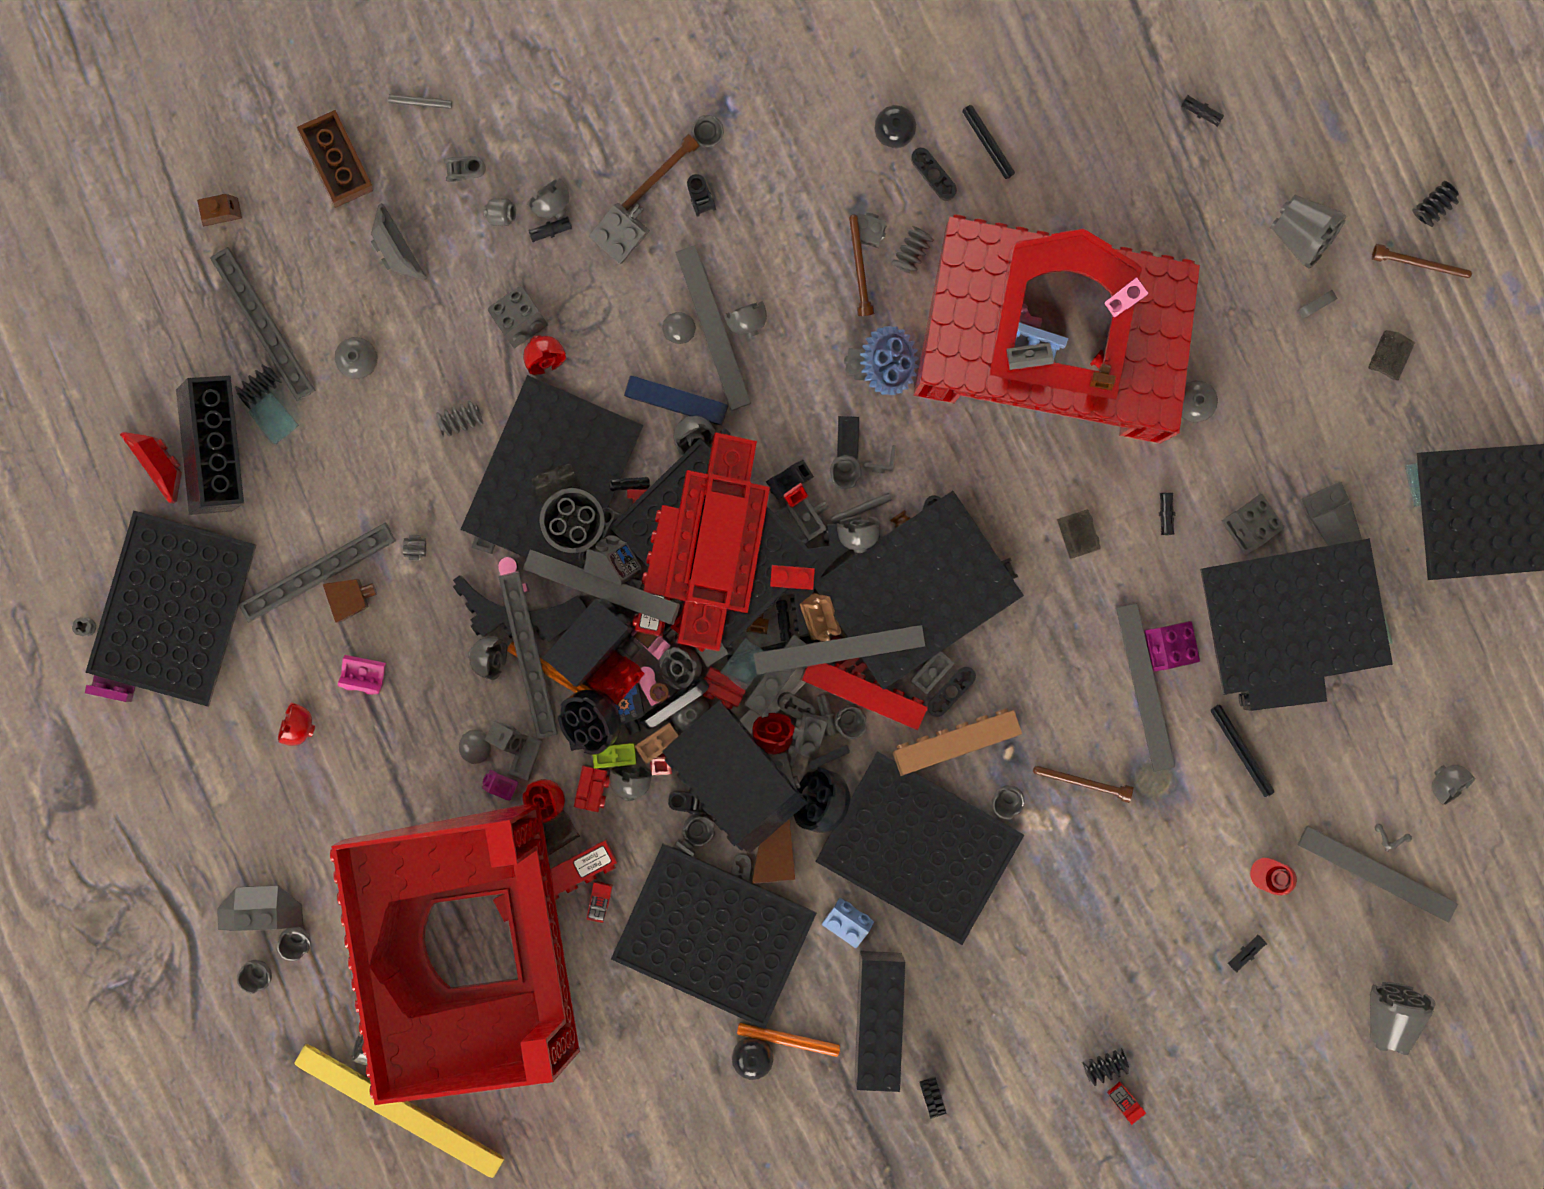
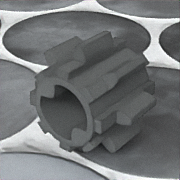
(414, 547)

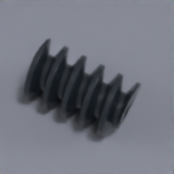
(1436, 203)
(257, 385)
(1106, 1067)

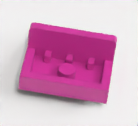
(362, 675)

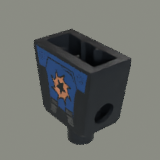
(631, 709)

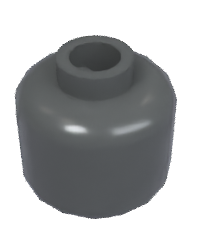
(499, 212)

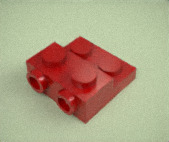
(616, 677)

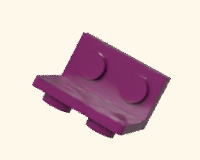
(1172, 646)
(110, 689)

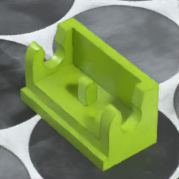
(616, 755)

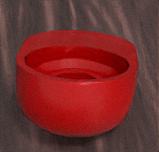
(1273, 876)

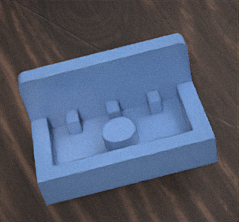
(848, 923)

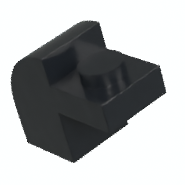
(789, 479)

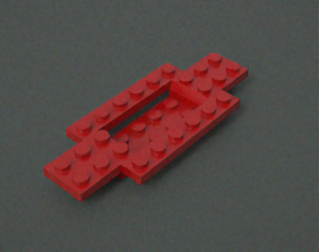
(725, 544)

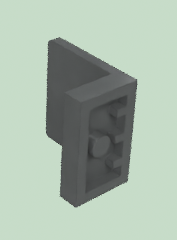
(1253, 524)
(807, 736)

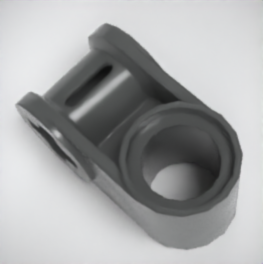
(459, 168)

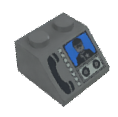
(612, 560)

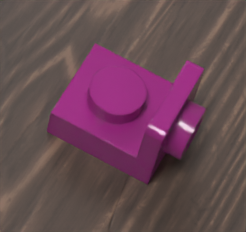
(499, 785)

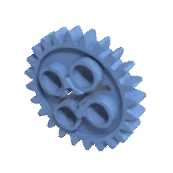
(889, 360)

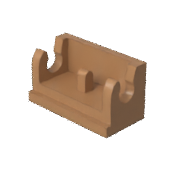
(820, 617)
(655, 743)

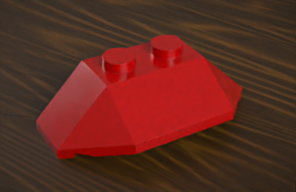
(156, 462)

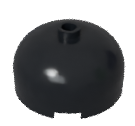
(590, 721)
(828, 807)

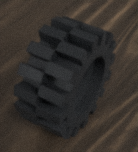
(932, 1097)

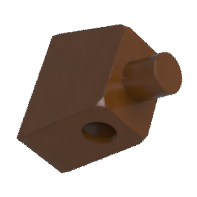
(218, 210)
(348, 598)

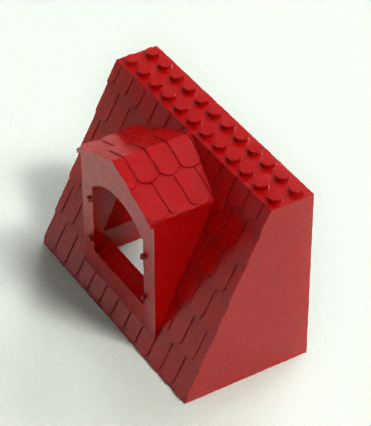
(979, 313)
(414, 1026)

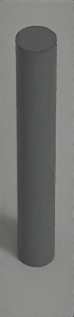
(418, 101)
(861, 508)

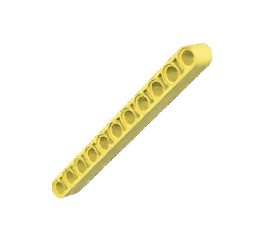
(402, 1113)

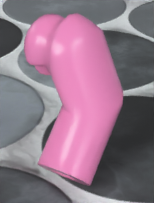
(1027, 319)

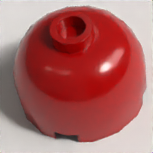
(543, 353)
(296, 726)
(773, 733)
(549, 796)

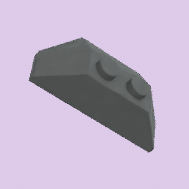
(393, 246)
(259, 909)

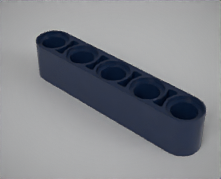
(675, 400)

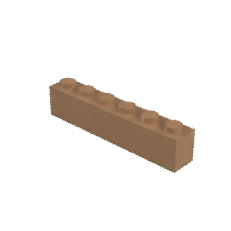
(957, 742)

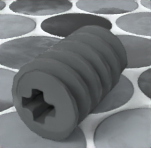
(912, 250)
(459, 418)

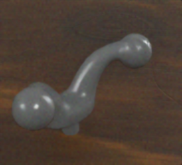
(1389, 845)

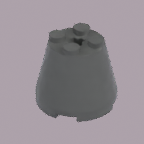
(1307, 228)
(565, 505)
(1398, 1016)

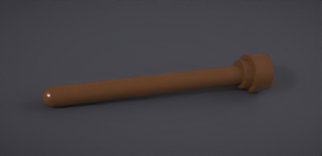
(689, 144)
(1381, 253)
(865, 307)
(1124, 792)

